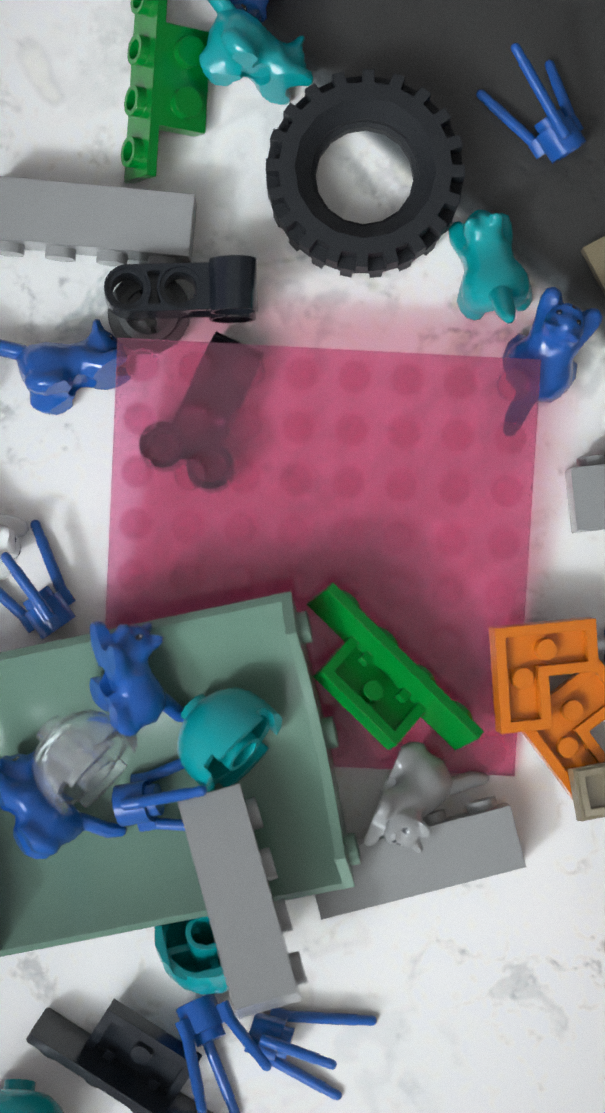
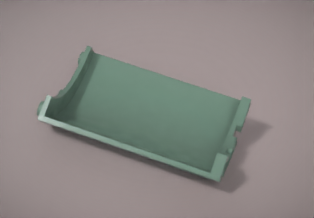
(150, 876)

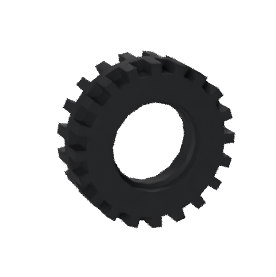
(376, 107)

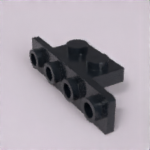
(121, 1057)

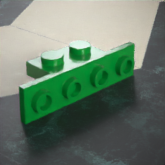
(165, 86)
(380, 681)

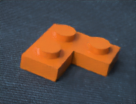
(526, 657)
(575, 710)

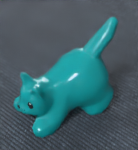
(245, 48)
(491, 273)

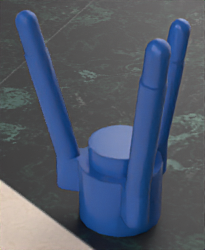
(558, 131)
(45, 609)
(142, 801)
(203, 1023)
(276, 1038)

